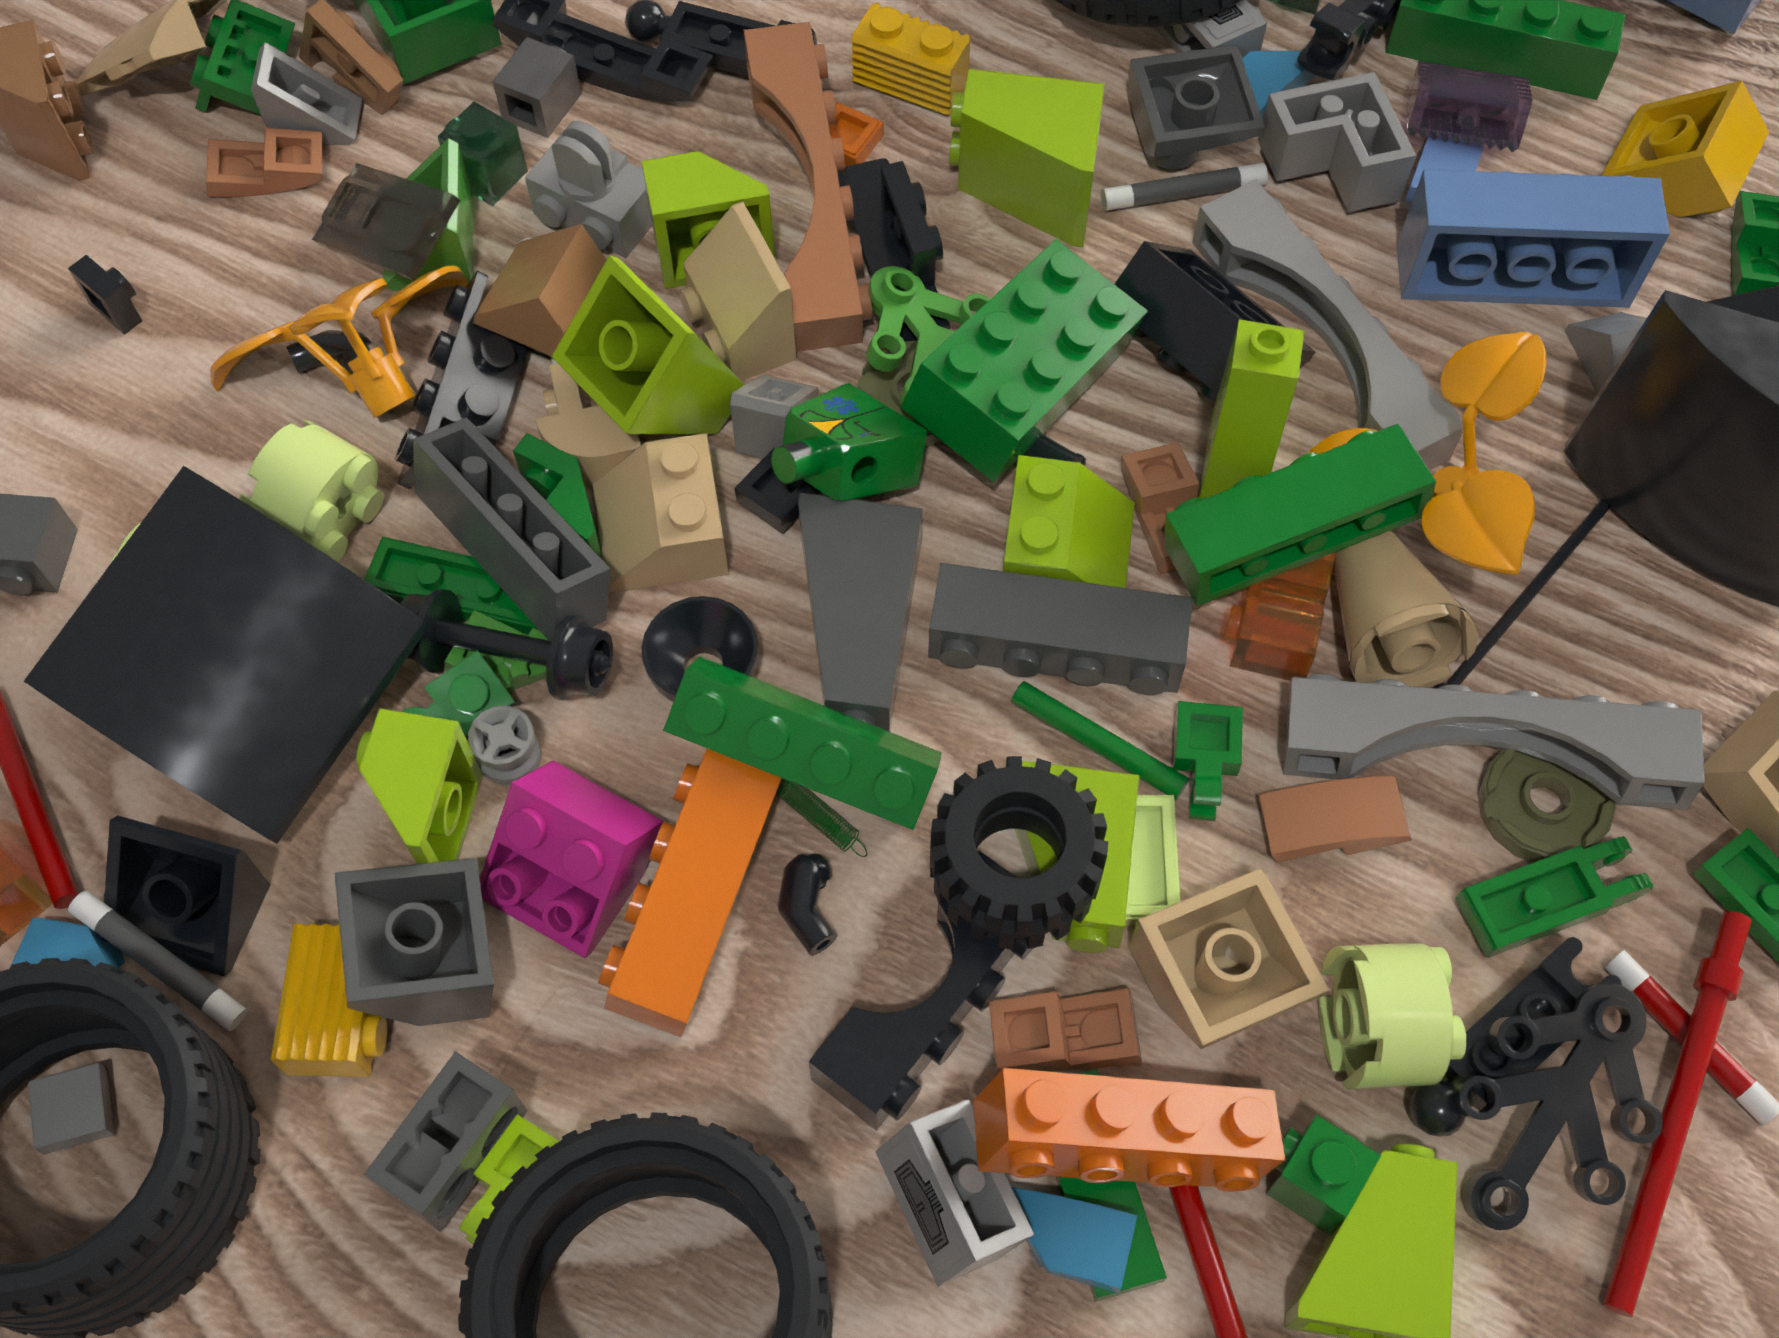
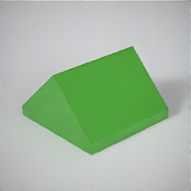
(446, 172)

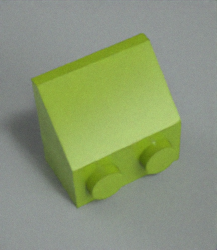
(689, 198)
(1068, 524)
(422, 781)

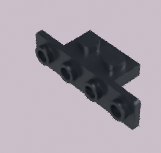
(893, 224)
(471, 376)

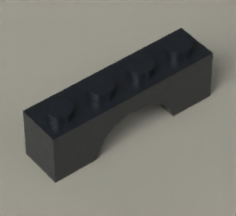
(877, 1056)

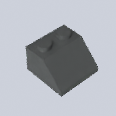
(415, 942)

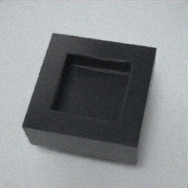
(107, 293)
(769, 496)

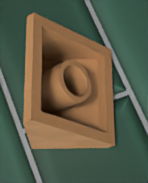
(542, 288)

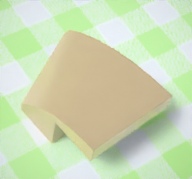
(153, 42)

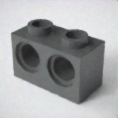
(444, 1141)

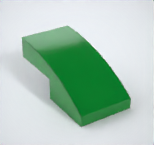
(1755, 242)

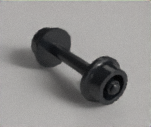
(575, 659)

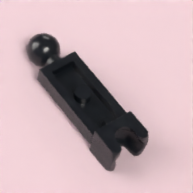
(699, 28)
(1341, 32)
(1544, 992)

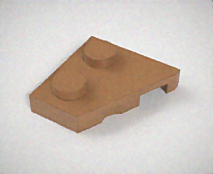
(361, 70)

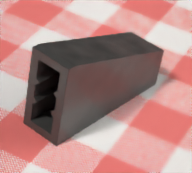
(860, 591)

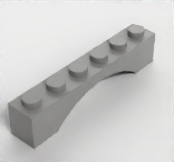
(1263, 251)
(1625, 750)

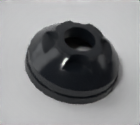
(697, 628)

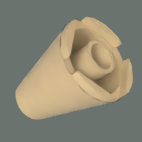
(1398, 615)

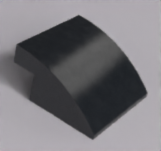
(1692, 440)
(228, 654)

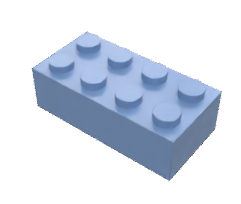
(1531, 238)

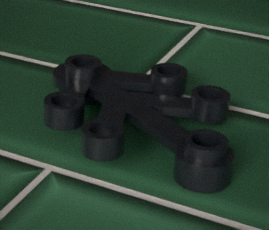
(1563, 1097)

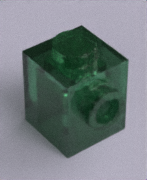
(489, 151)

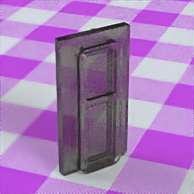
(385, 220)

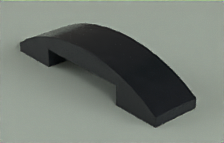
(605, 58)

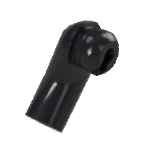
(332, 342)
(798, 900)

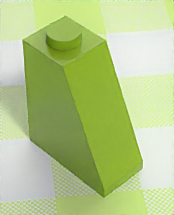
(1117, 799)
(1390, 1258)

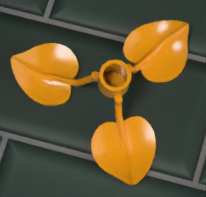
(375, 375)
(1485, 513)

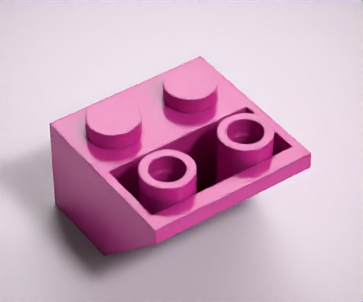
(566, 856)

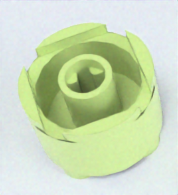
(315, 486)
(1390, 1015)

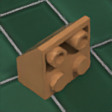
(38, 104)

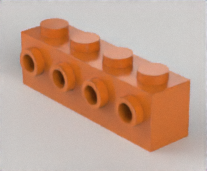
(691, 893)
(1126, 1130)

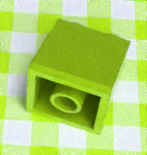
(1029, 147)
(644, 360)

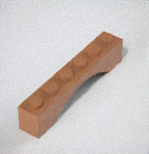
(788, 93)

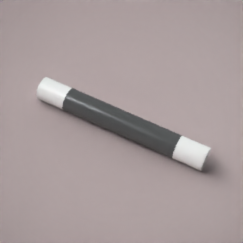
(1182, 186)
(157, 960)

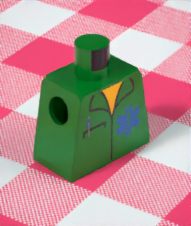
(849, 446)

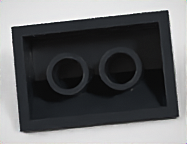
(1190, 311)

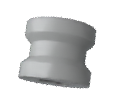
(497, 731)

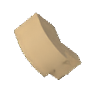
(582, 431)

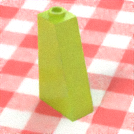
(1251, 405)

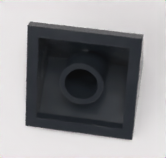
(183, 892)

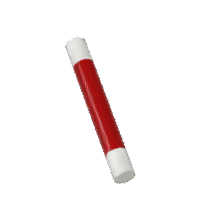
(1676, 1021)

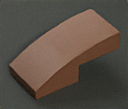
(280, 164)
(1157, 484)
(1334, 815)
(1065, 1033)

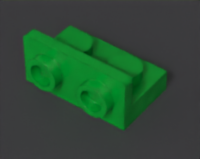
(235, 52)

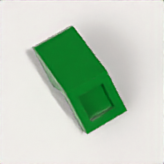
(560, 483)

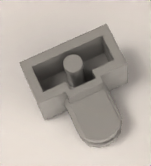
(590, 186)

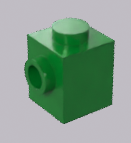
(1322, 1173)

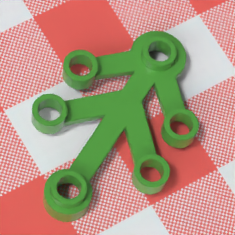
(901, 298)

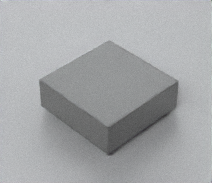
(71, 1108)

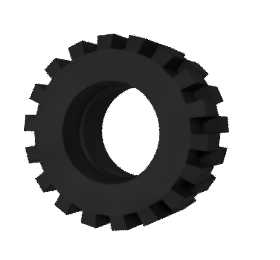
(1025, 801)

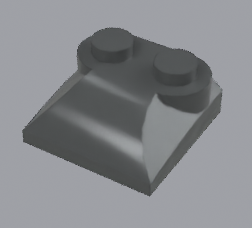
(1192, 103)

